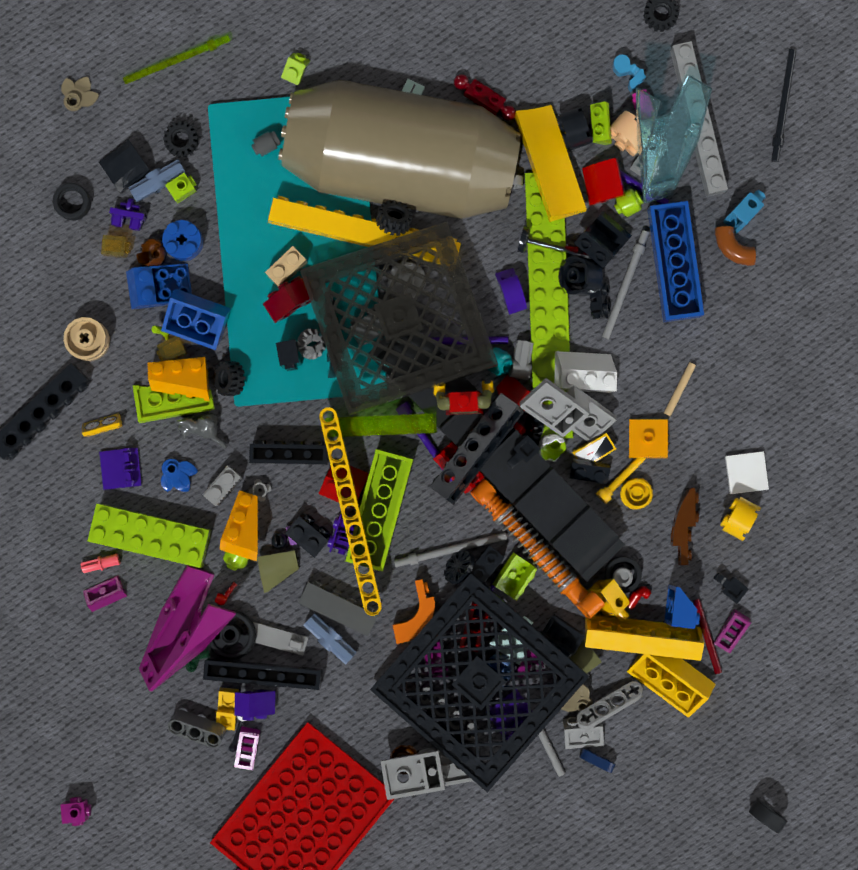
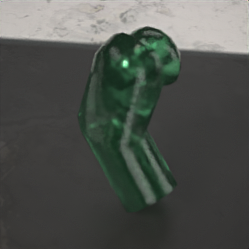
(192, 665)

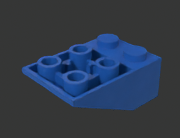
(155, 284)

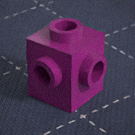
(69, 814)

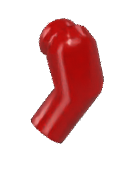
(643, 592)

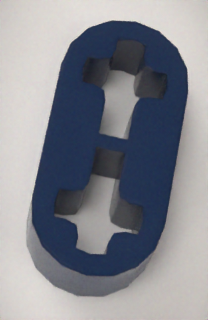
(597, 760)

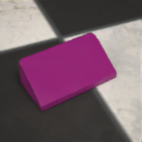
(104, 593)

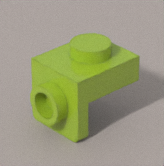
(295, 68)

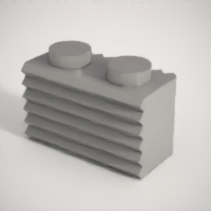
(222, 486)

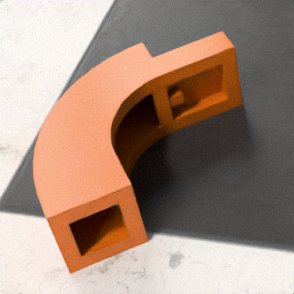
(410, 629)

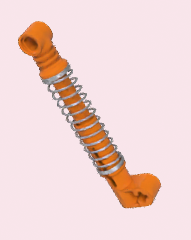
(568, 583)

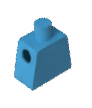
(745, 211)

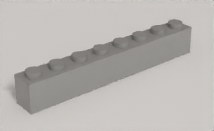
(706, 148)

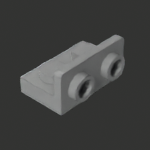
(579, 738)

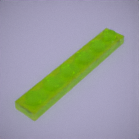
(386, 425)

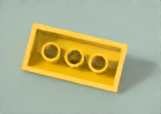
(673, 681)

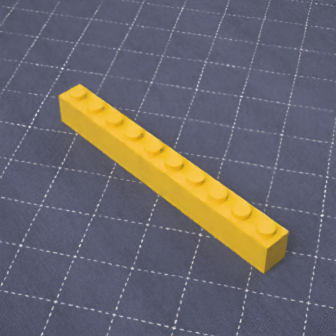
(334, 224)

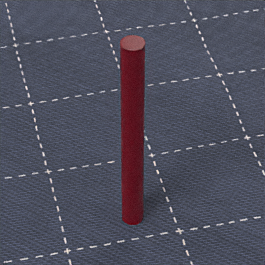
(707, 637)

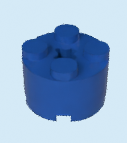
(176, 231)

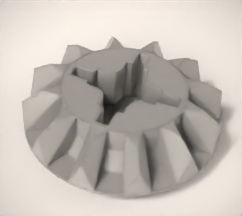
(307, 337)

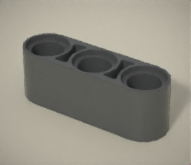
(205, 728)

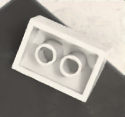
(586, 371)

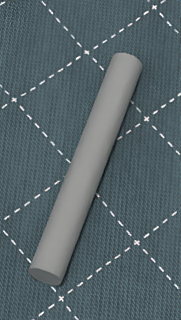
(551, 753)

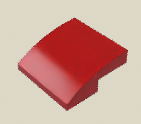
(603, 181)

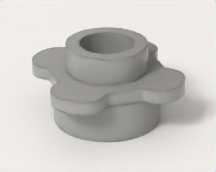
(265, 489)

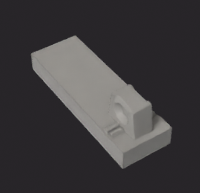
(280, 639)

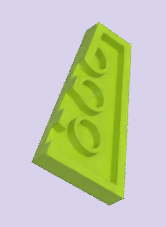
(159, 405)

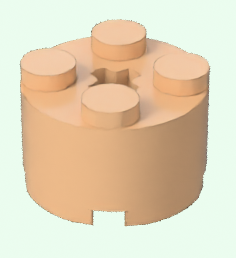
(625, 133)

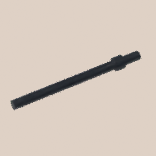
(778, 141)

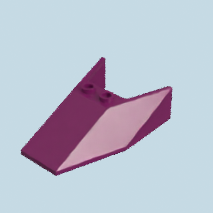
(181, 629)

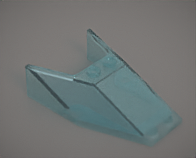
(669, 139)

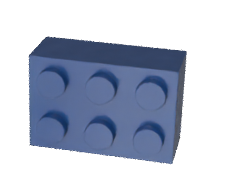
(195, 319)

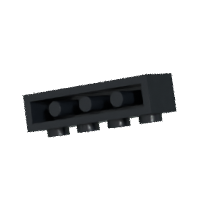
(288, 453)

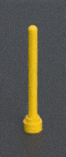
(606, 493)

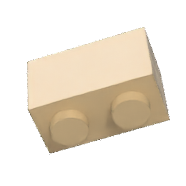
(286, 266)

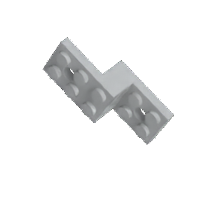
(567, 410)
(427, 773)

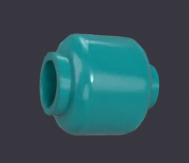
(504, 362)

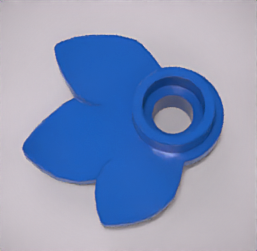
(179, 477)

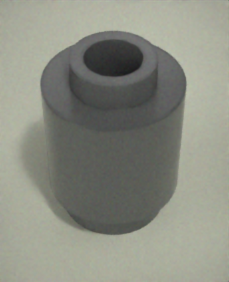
(265, 143)

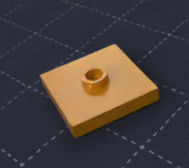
(648, 438)

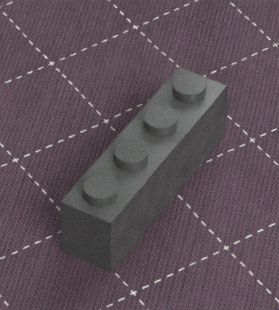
(337, 608)

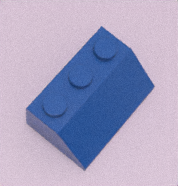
(680, 610)

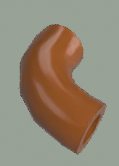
(732, 249)

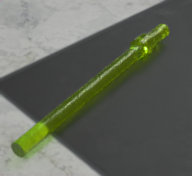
(209, 45)

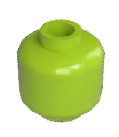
(630, 203)
(234, 561)

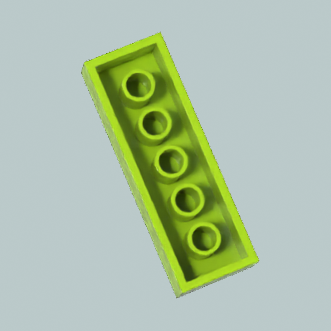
(381, 505)
(149, 535)

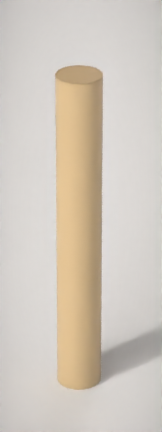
(679, 389)

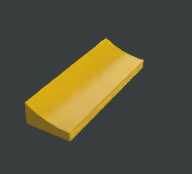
(550, 162)
(643, 637)

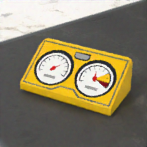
(101, 425)

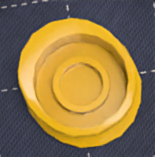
(636, 493)

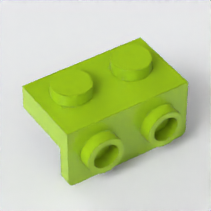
(601, 123)
(515, 576)

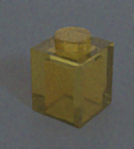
(115, 246)
(171, 349)

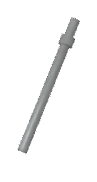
(638, 251)
(414, 558)

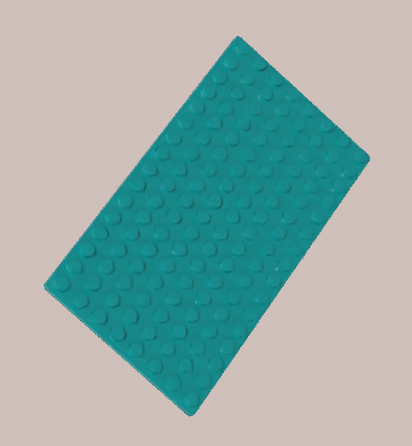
(252, 245)

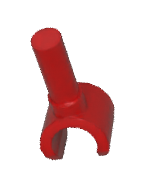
(222, 599)

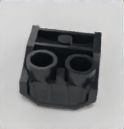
(124, 166)

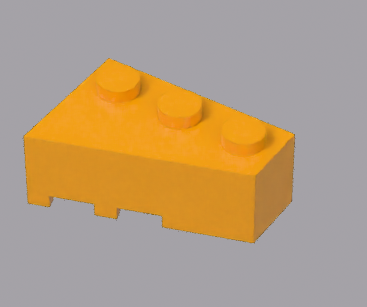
(241, 530)

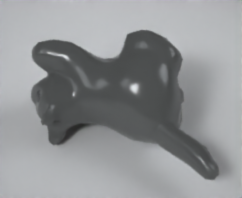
(204, 426)

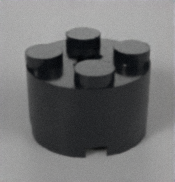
(575, 129)
(581, 276)

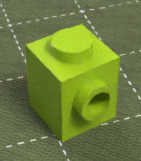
(181, 187)

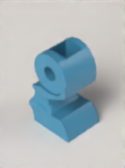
(622, 67)

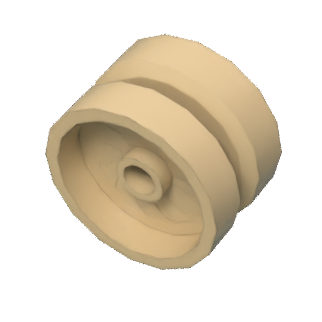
(75, 339)

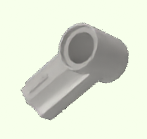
(521, 364)

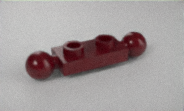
(484, 97)

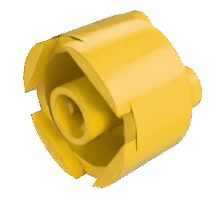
(741, 518)

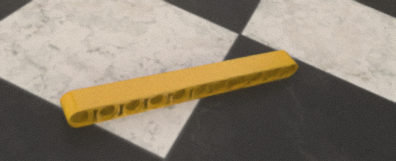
(350, 501)

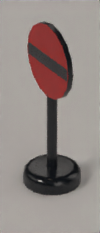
(524, 240)

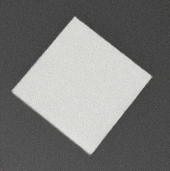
(746, 472)

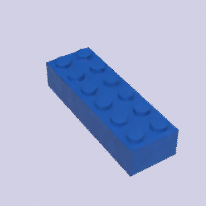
(675, 261)

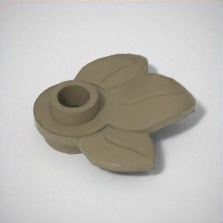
(80, 91)
(580, 697)

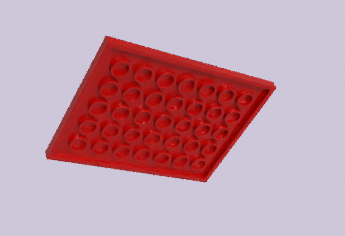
(304, 809)

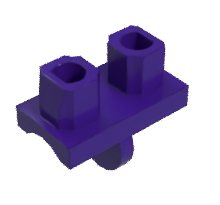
(136, 218)

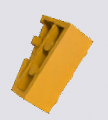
(180, 377)

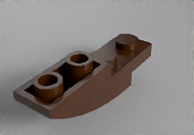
(685, 517)

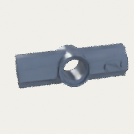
(156, 180)
(329, 638)

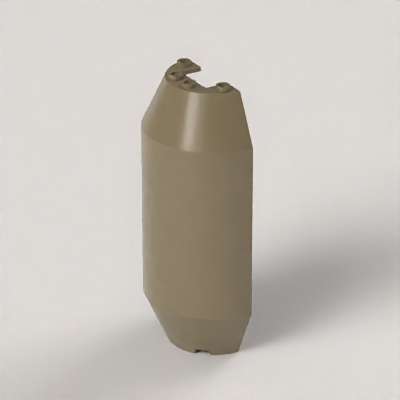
(400, 148)

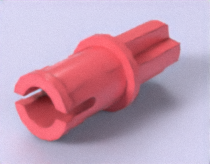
(100, 563)

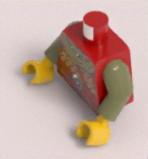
(464, 402)

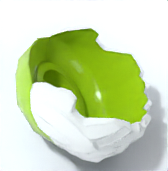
(551, 447)

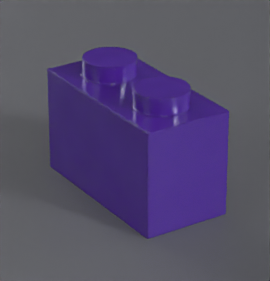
(254, 704)

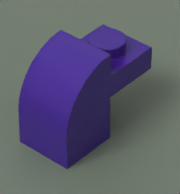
(511, 291)

